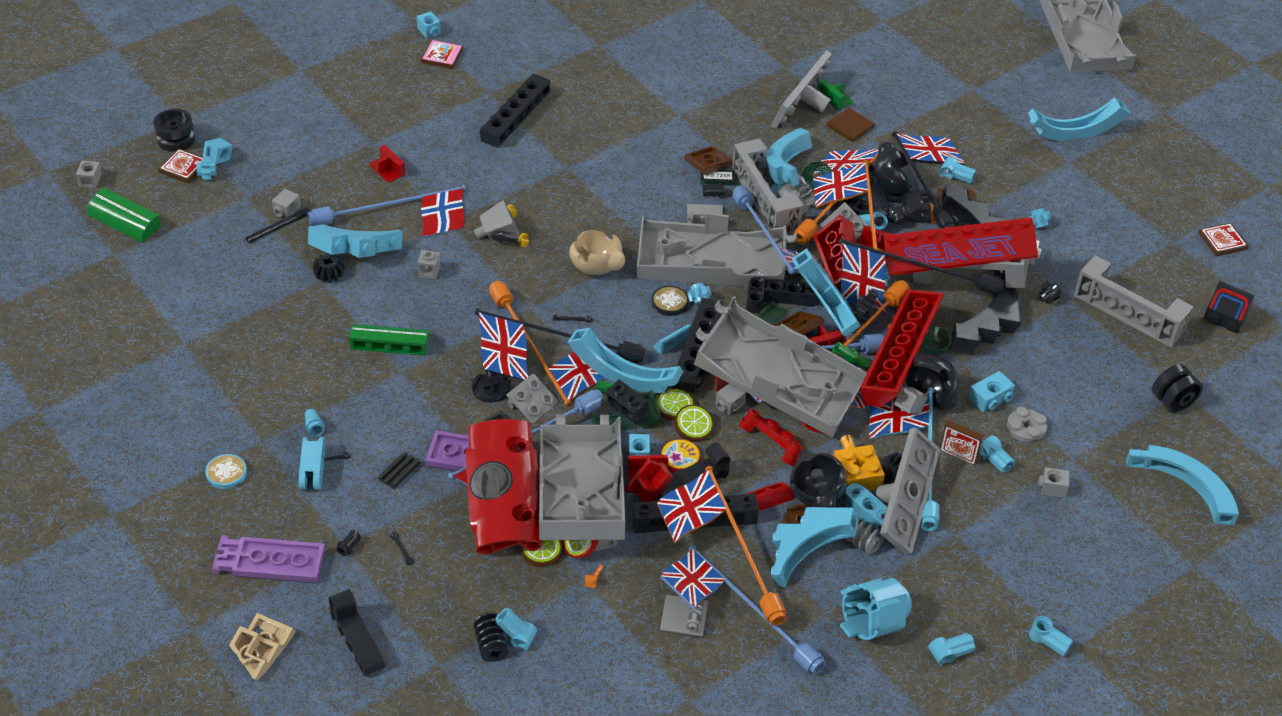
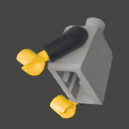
(500, 225)

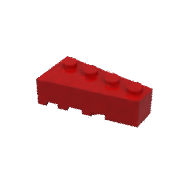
(829, 248)

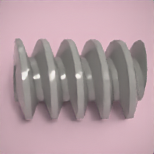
(865, 539)

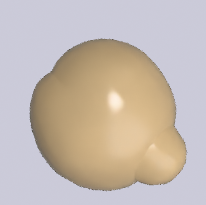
(596, 253)

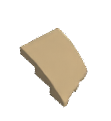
(258, 652)

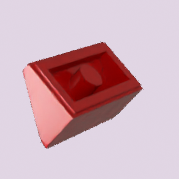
(772, 495)

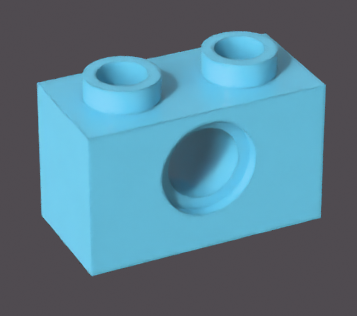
(991, 392)

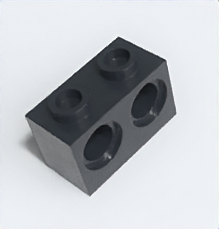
(627, 402)

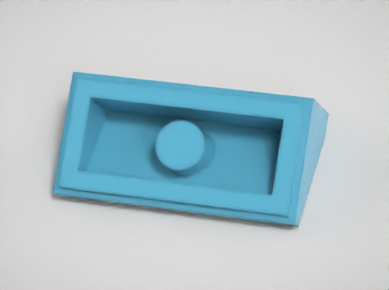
(672, 340)

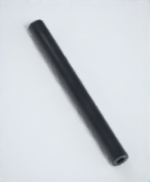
(271, 228)

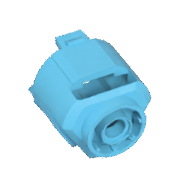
(875, 608)

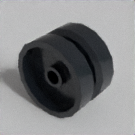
(174, 130)
(1177, 388)

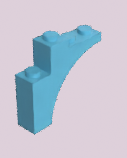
(357, 243)
(826, 291)
(816, 529)

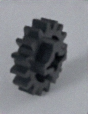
(865, 306)

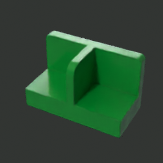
(835, 93)

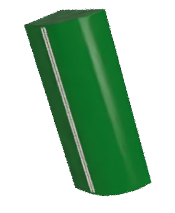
(123, 215)
(389, 339)

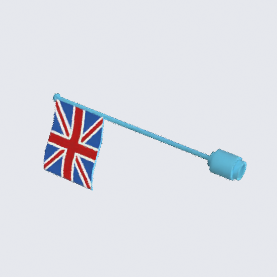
(894, 420)

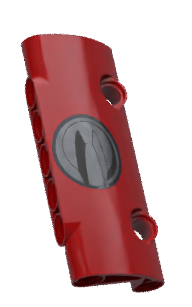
(503, 485)

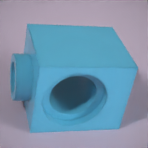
(428, 24)
(217, 150)
(639, 444)

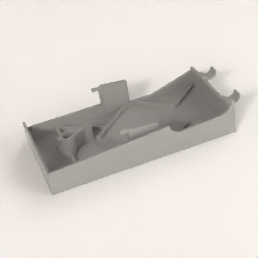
(1088, 34)
(709, 252)
(780, 367)
(581, 481)

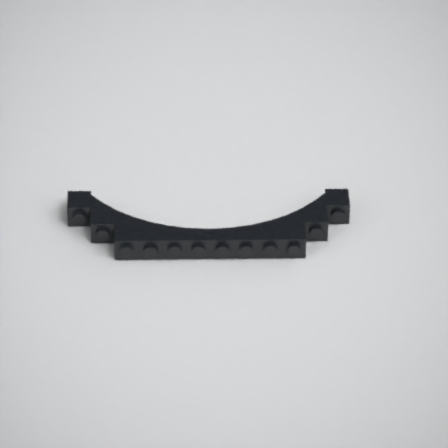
(1004, 309)

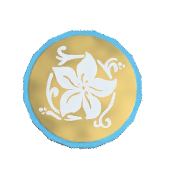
(226, 471)

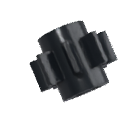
(1051, 292)

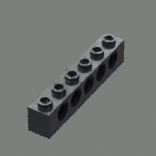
(515, 110)
(705, 318)
(743, 508)

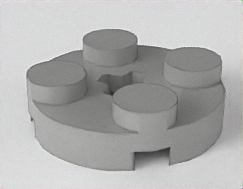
(1036, 421)

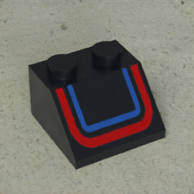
(1229, 307)

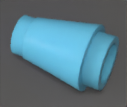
(313, 423)

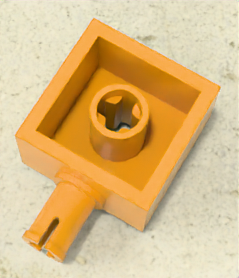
(860, 464)

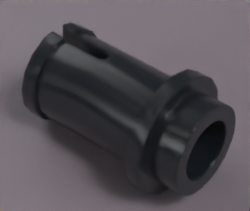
(713, 190)
(345, 547)

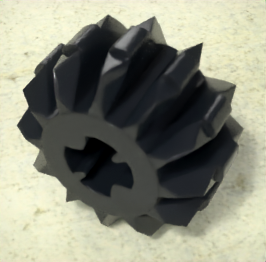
(328, 267)
(890, 466)

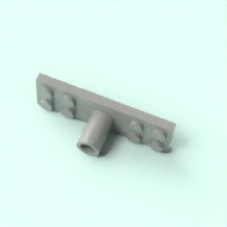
(806, 92)
(910, 491)

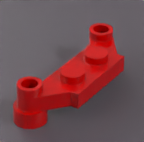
(776, 433)

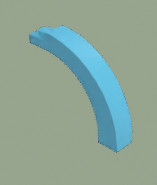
(1082, 127)
(783, 151)
(614, 367)
(1193, 473)

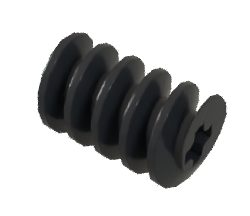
(490, 638)

